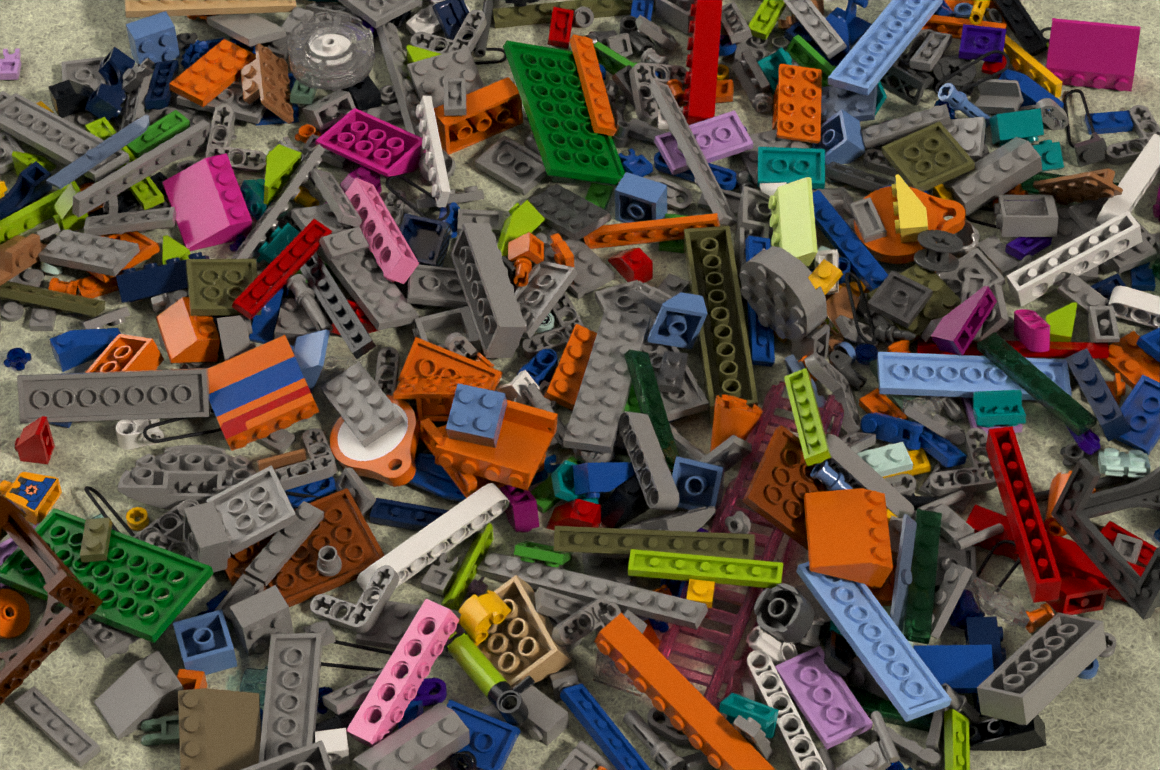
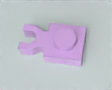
(10, 65)

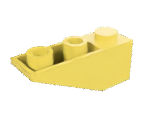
(910, 211)

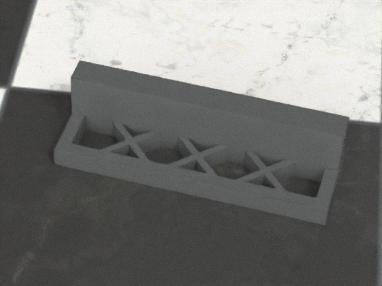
(913, 77)

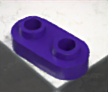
(1087, 441)
(429, 686)

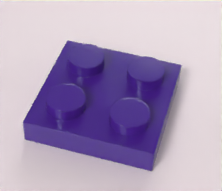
(981, 40)

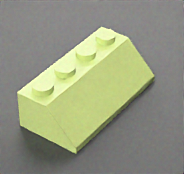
(794, 220)

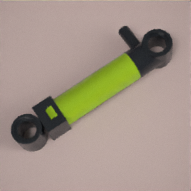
(488, 678)

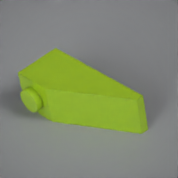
(280, 166)
(522, 220)

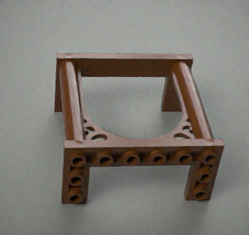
(61, 588)

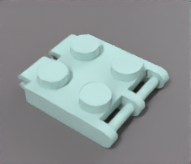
(1118, 464)

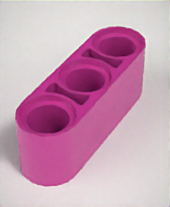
(1031, 330)

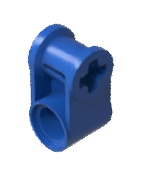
(542, 366)

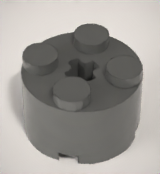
(784, 613)

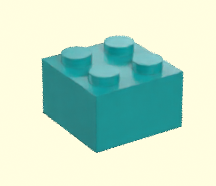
(1020, 124)

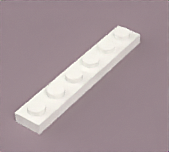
(434, 153)

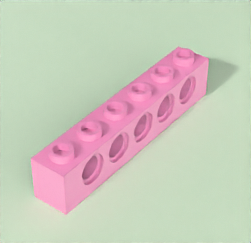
(382, 233)
(391, 683)

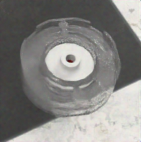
(331, 51)

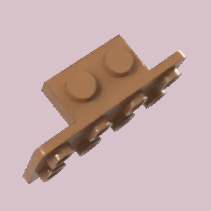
(269, 80)
(1080, 186)
(19, 255)

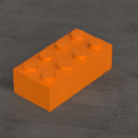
(488, 114)

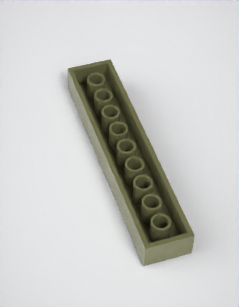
(723, 335)

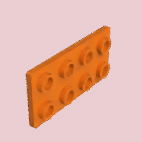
(798, 104)
(436, 394)

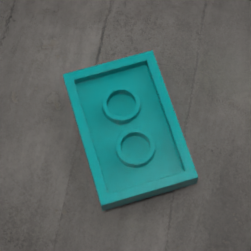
(790, 165)

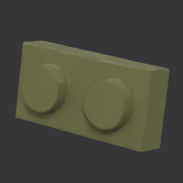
(96, 540)

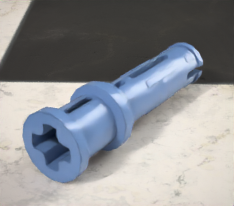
(958, 101)
(829, 477)

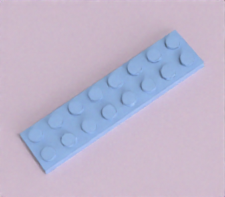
(882, 45)
(955, 374)
(878, 644)

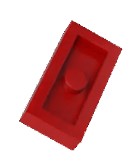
(560, 27)

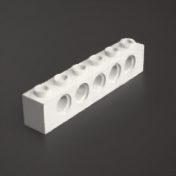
(1074, 257)

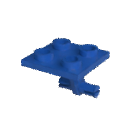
(856, 25)

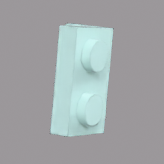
(888, 459)

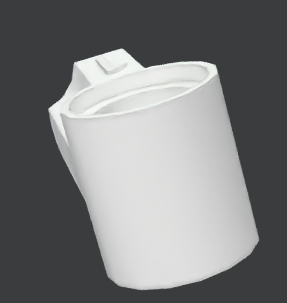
(778, 651)

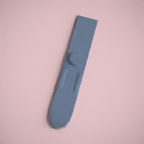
(99, 153)
(903, 571)

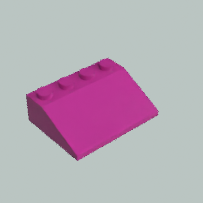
(1093, 54)
(373, 144)
(208, 203)

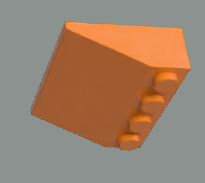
(849, 535)

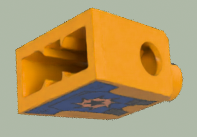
(33, 494)

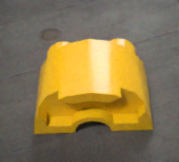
(480, 613)

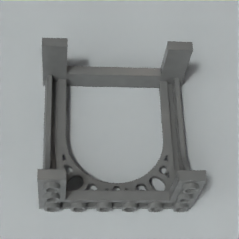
(1074, 512)

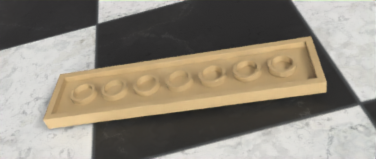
(147, 8)

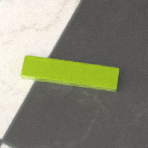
(468, 568)

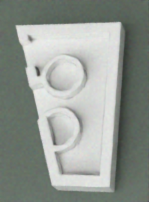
(425, 20)

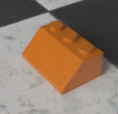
(188, 336)
(128, 354)

